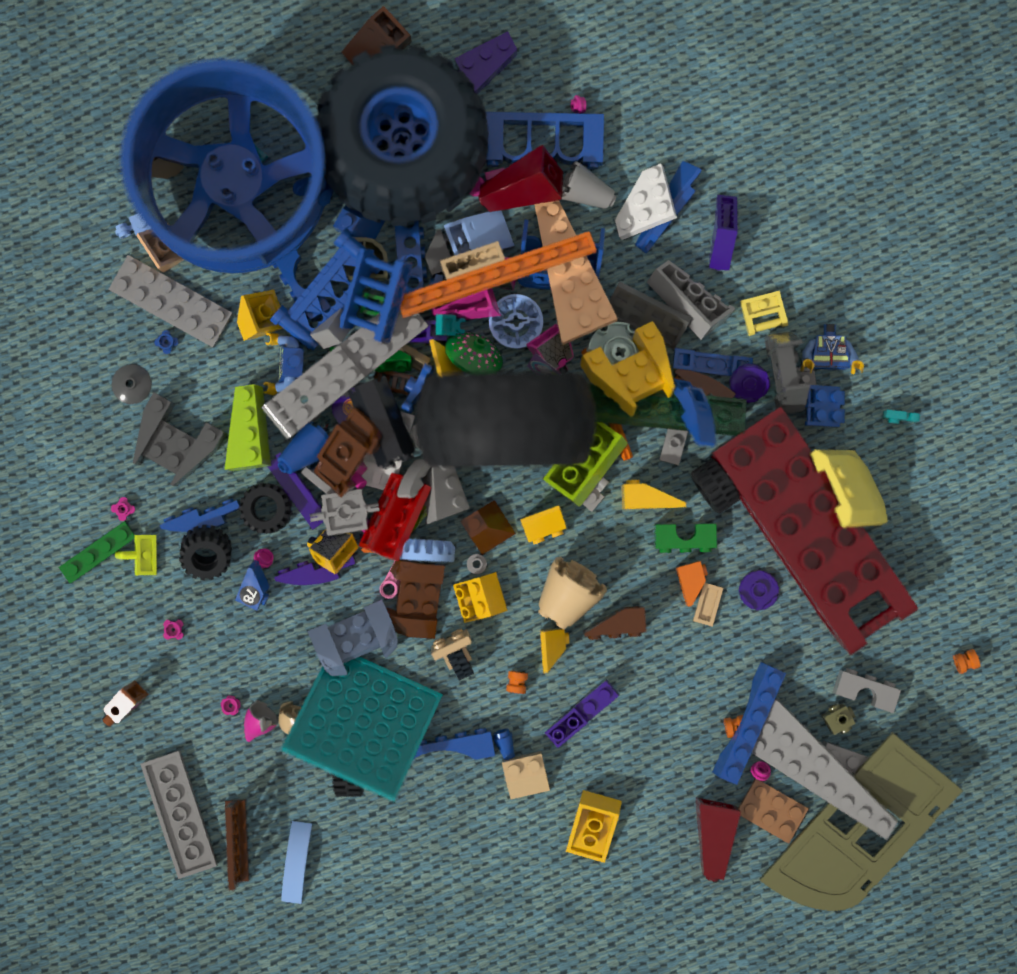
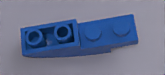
(697, 412)
(193, 518)

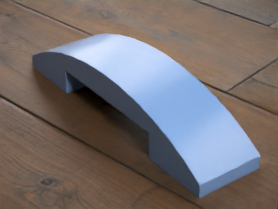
(296, 862)

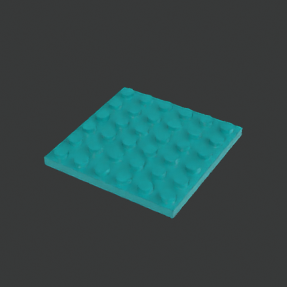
(363, 725)

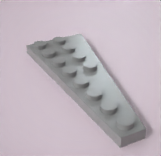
(806, 760)

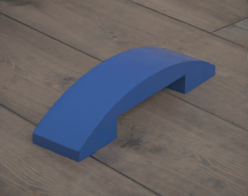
(707, 362)

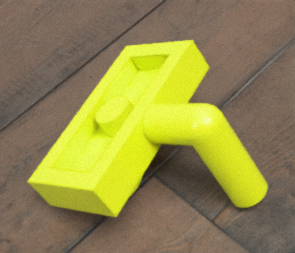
(144, 555)

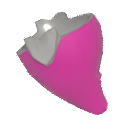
(259, 720)

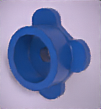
(160, 342)

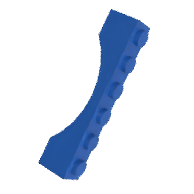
(762, 695)
(475, 745)

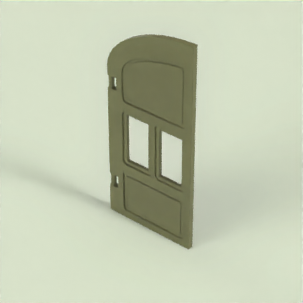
(828, 866)

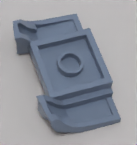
(354, 638)

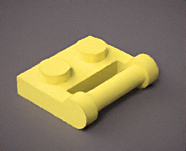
(763, 306)

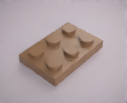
(772, 810)

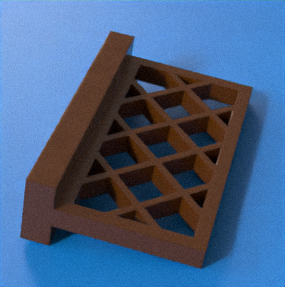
(236, 842)

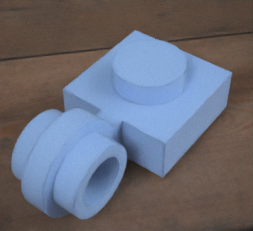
(137, 225)

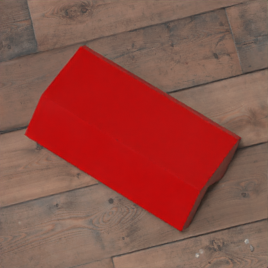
(395, 521)

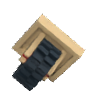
(454, 652)

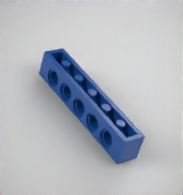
(416, 252)

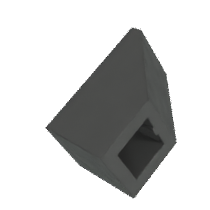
(437, 252)

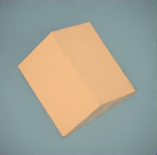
(160, 253)

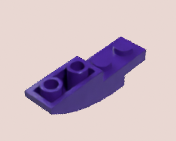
(308, 574)
(582, 713)

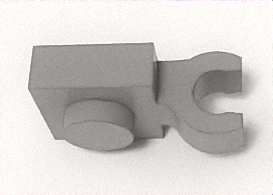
(595, 496)

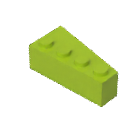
(248, 431)

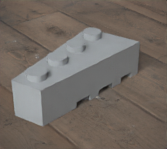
(689, 298)

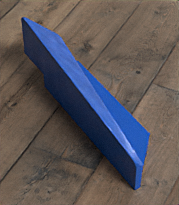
(681, 194)

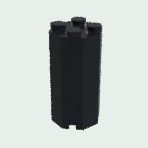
(380, 406)

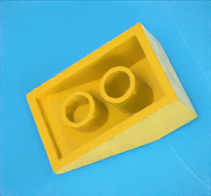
(644, 497)
(594, 826)

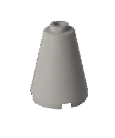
(586, 188)

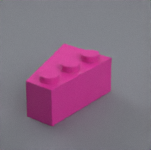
(471, 307)

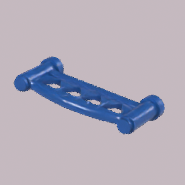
(295, 319)

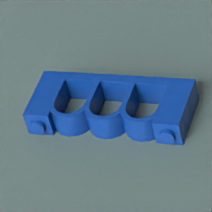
(592, 136)

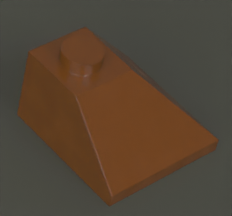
(488, 527)

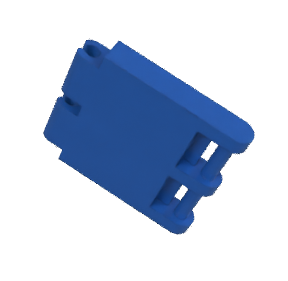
(825, 406)

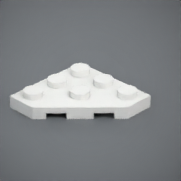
(647, 204)

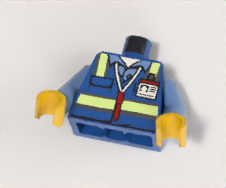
(830, 352)
(289, 362)

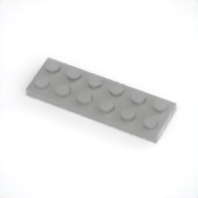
(170, 301)
(179, 814)

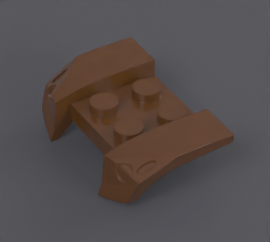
(346, 451)
(416, 598)

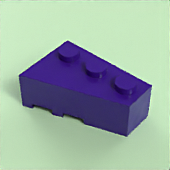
(487, 60)

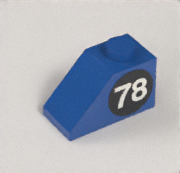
(254, 587)

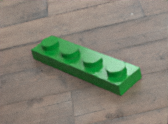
(97, 552)

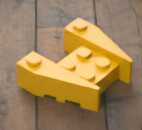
(634, 376)

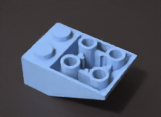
(478, 231)

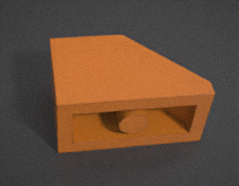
(691, 580)

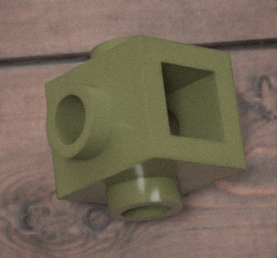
(832, 717)

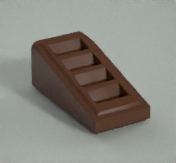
(396, 375)

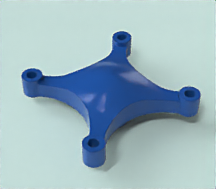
(413, 387)

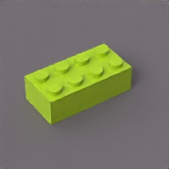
(579, 480)

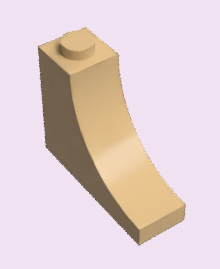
(471, 260)

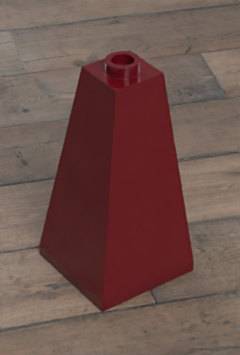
(526, 182)
(716, 833)

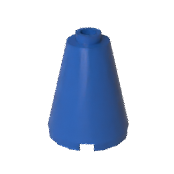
(302, 449)

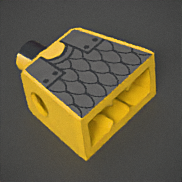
(332, 550)

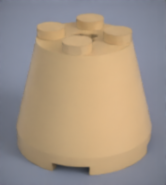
(569, 592)

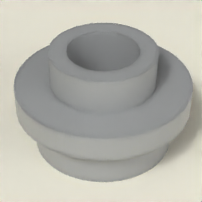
(471, 568)

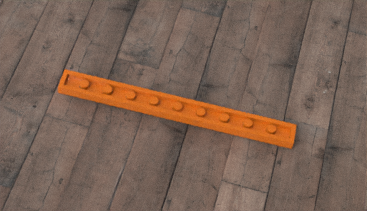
(497, 274)

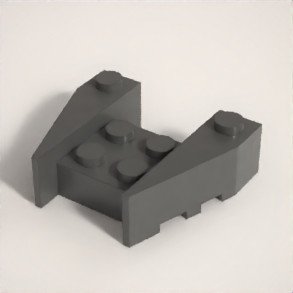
(783, 356)
(170, 445)

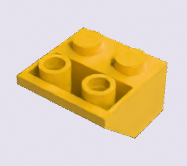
(480, 597)

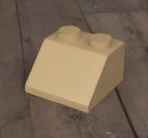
(525, 775)

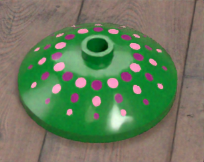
(473, 353)

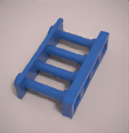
(394, 295)

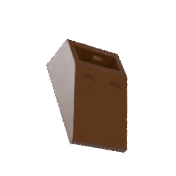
(378, 31)
(622, 621)

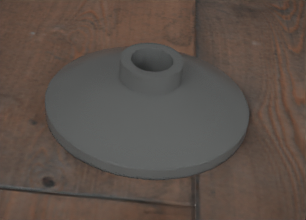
(140, 388)

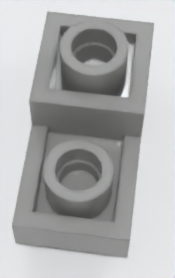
(411, 481)

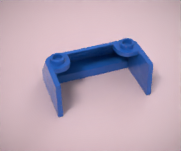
(540, 279)

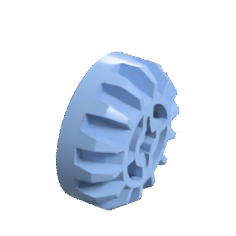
(534, 320)
(428, 550)

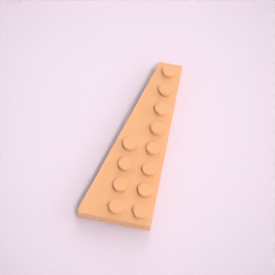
(575, 289)

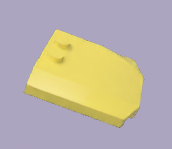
(854, 487)

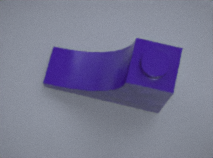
(724, 233)

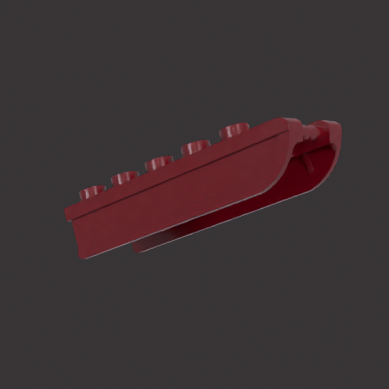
(799, 520)

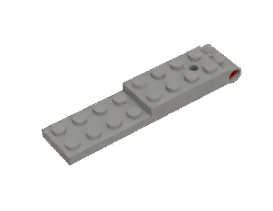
(337, 374)

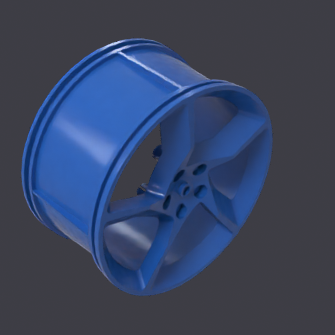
(227, 171)

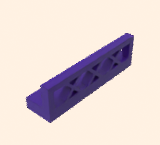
(297, 492)

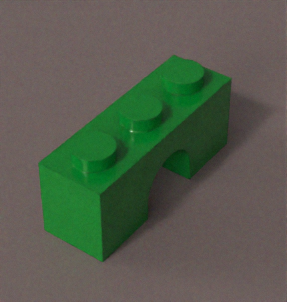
(704, 538)

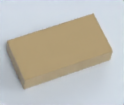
(708, 604)

